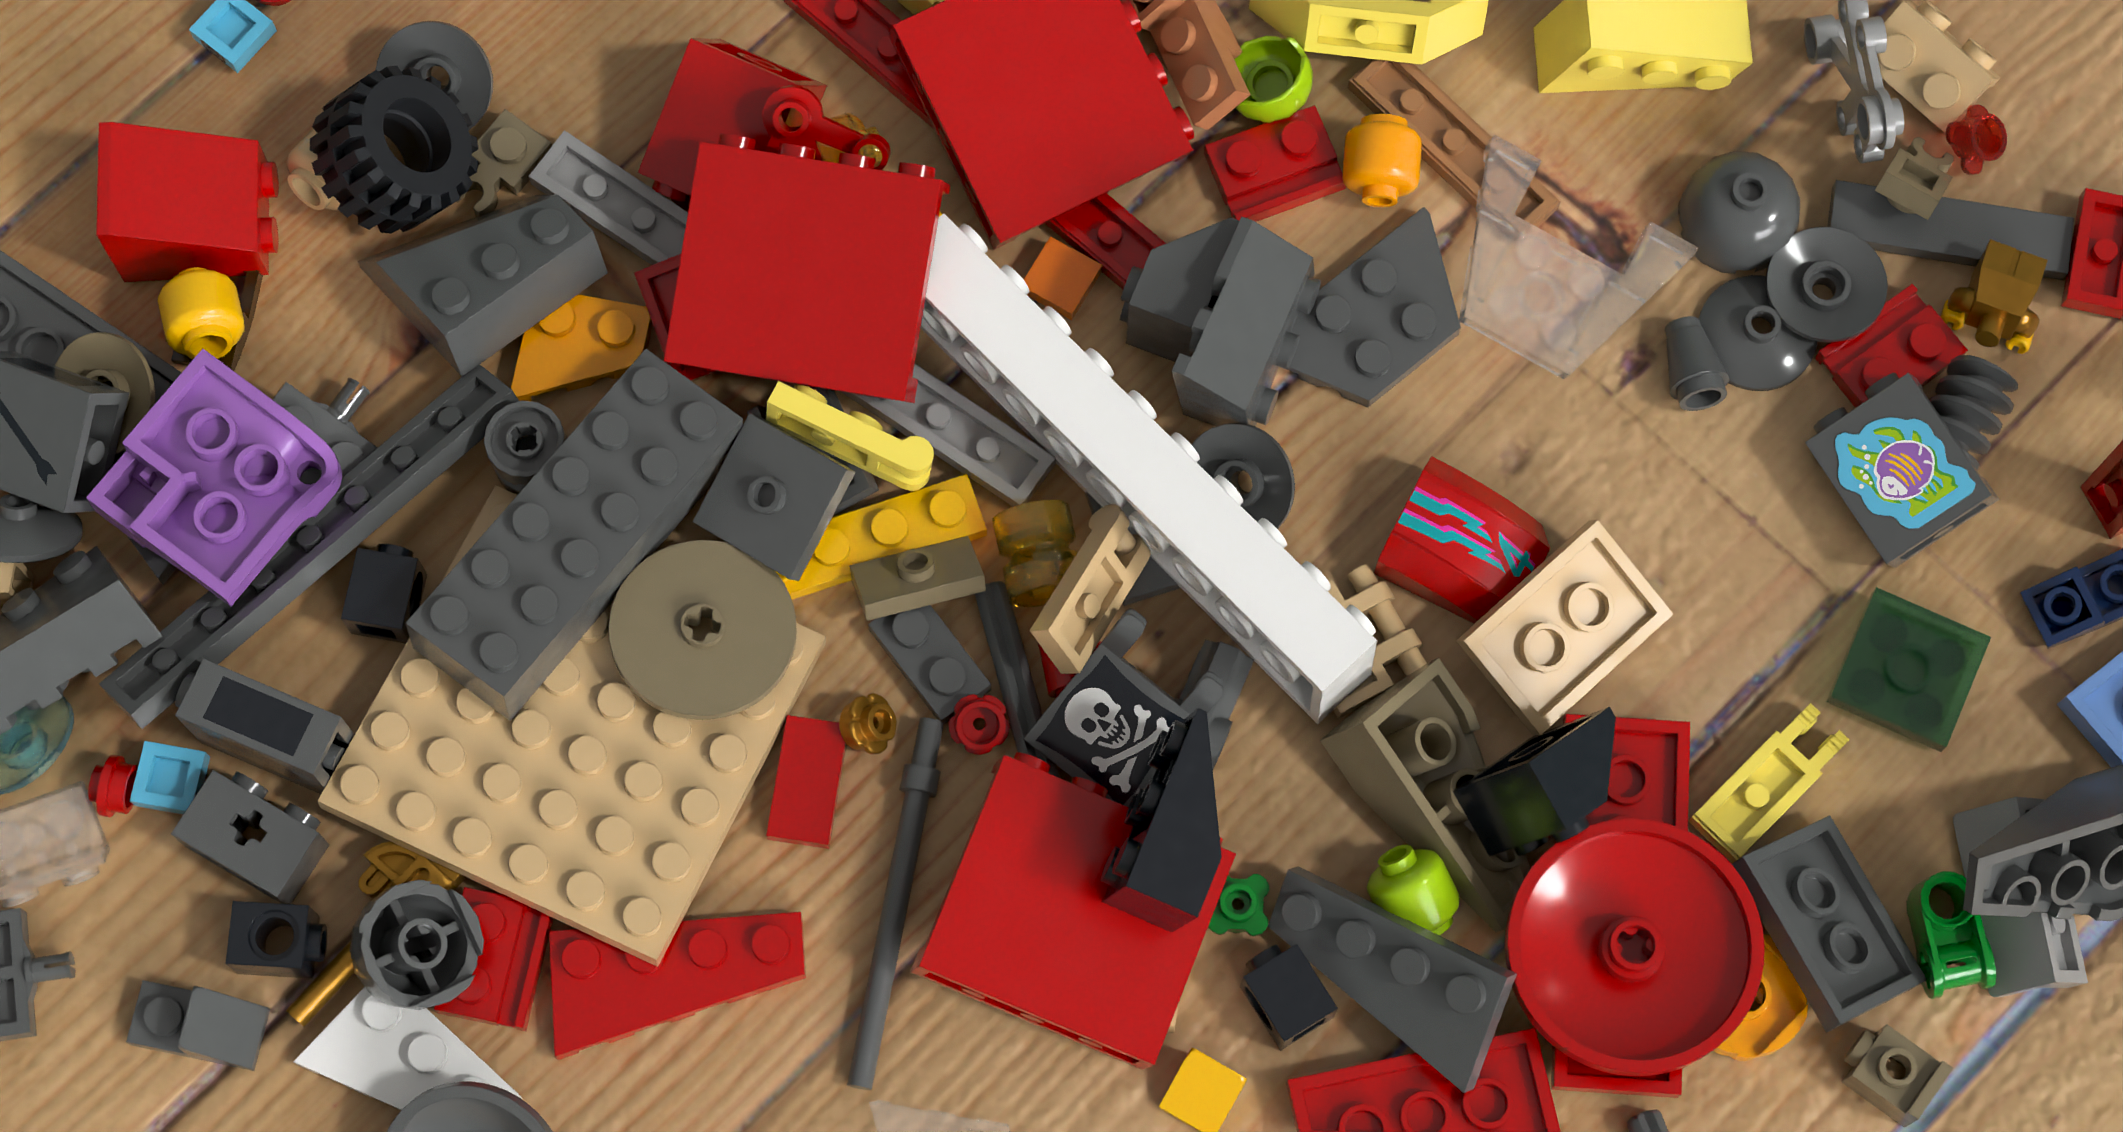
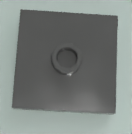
(774, 497)

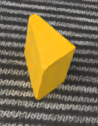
(1202, 1092)

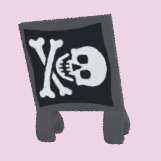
(1113, 715)

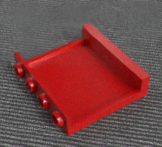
(1040, 103)
(805, 268)
(1031, 922)

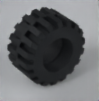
(367, 174)

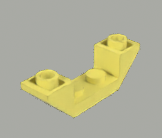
(1376, 28)

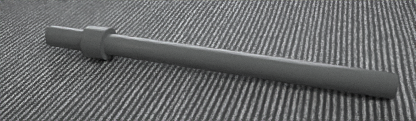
(919, 784)

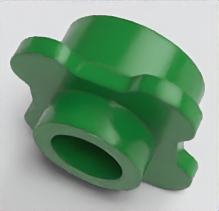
(1251, 916)

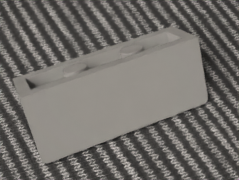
(2028, 949)

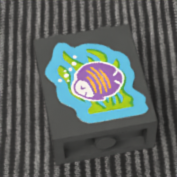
(1899, 468)

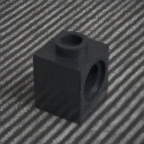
(383, 592)
(255, 921)
(1287, 994)

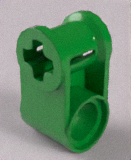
(1949, 940)

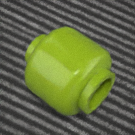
(1415, 887)

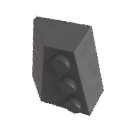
(489, 276)
(1248, 331)

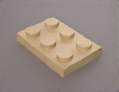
(1564, 627)

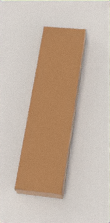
(1449, 136)

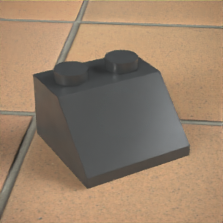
(1172, 288)

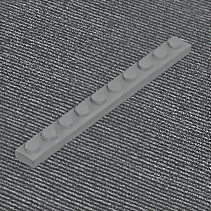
(655, 231)

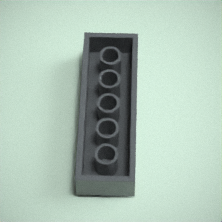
(575, 534)

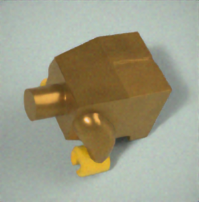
(1999, 298)

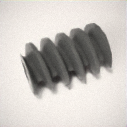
(1968, 398)

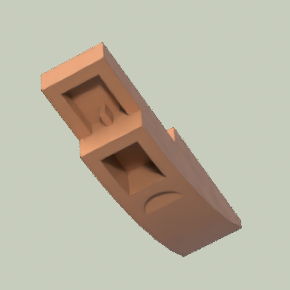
(1197, 54)

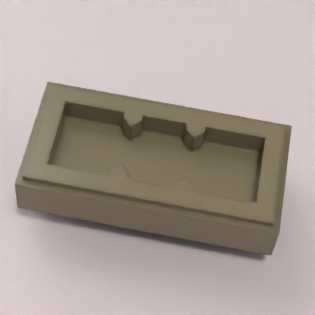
(917, 578)

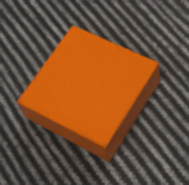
(1062, 278)

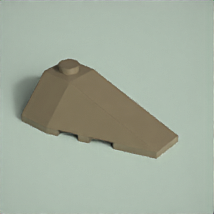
(1406, 759)

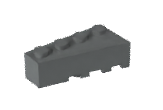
(64, 630)

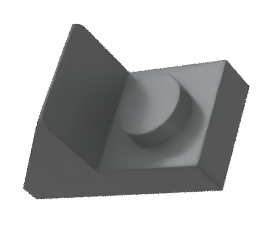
(198, 1024)

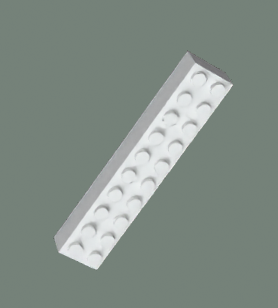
(1126, 459)

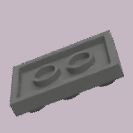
(1828, 923)

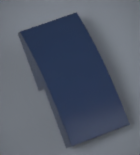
(2077, 600)

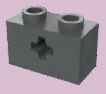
(221, 815)

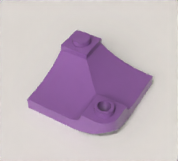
(216, 478)

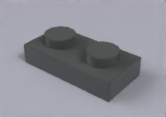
(930, 659)

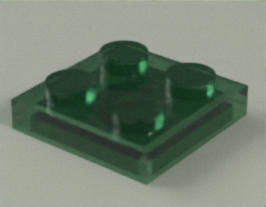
(1908, 669)

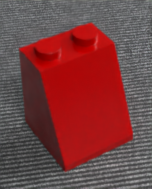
(714, 94)
(183, 202)

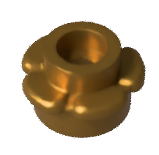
(868, 723)

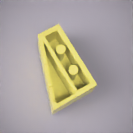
(1641, 44)

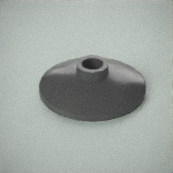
(447, 46)
(1843, 265)
(1753, 358)
(1243, 447)
(35, 531)

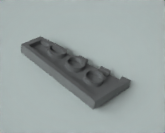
(1407, 977)

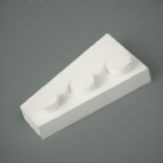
(393, 1052)

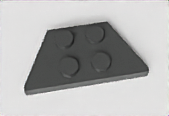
(1379, 316)

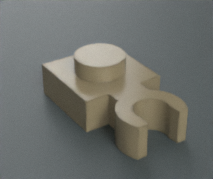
(506, 159)
(1916, 180)

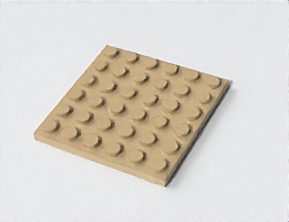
(577, 800)

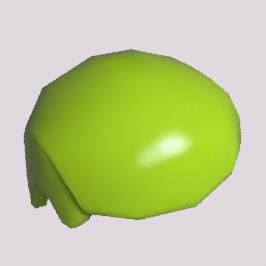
(1276, 77)

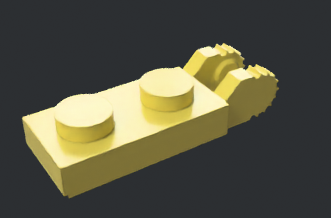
(1764, 788)

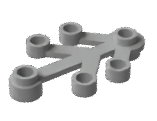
(1853, 48)

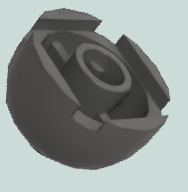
(1739, 211)
(416, 945)

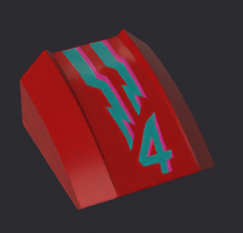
(1460, 543)

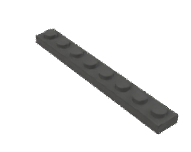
(363, 502)

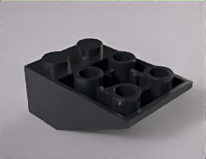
(1175, 832)

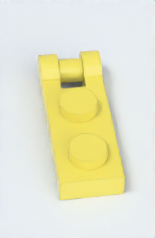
(850, 437)

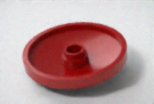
(1634, 947)

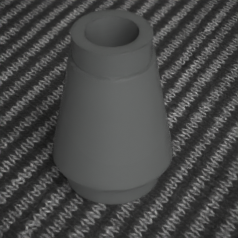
(1693, 366)

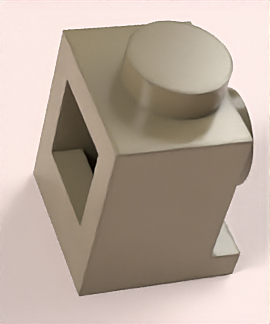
(1899, 1099)

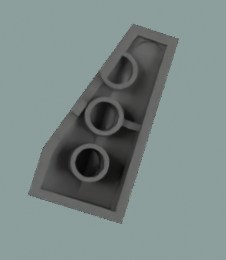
(2056, 856)

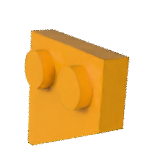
(580, 345)

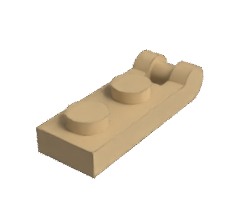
(1091, 590)

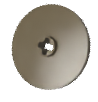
(727, 669)

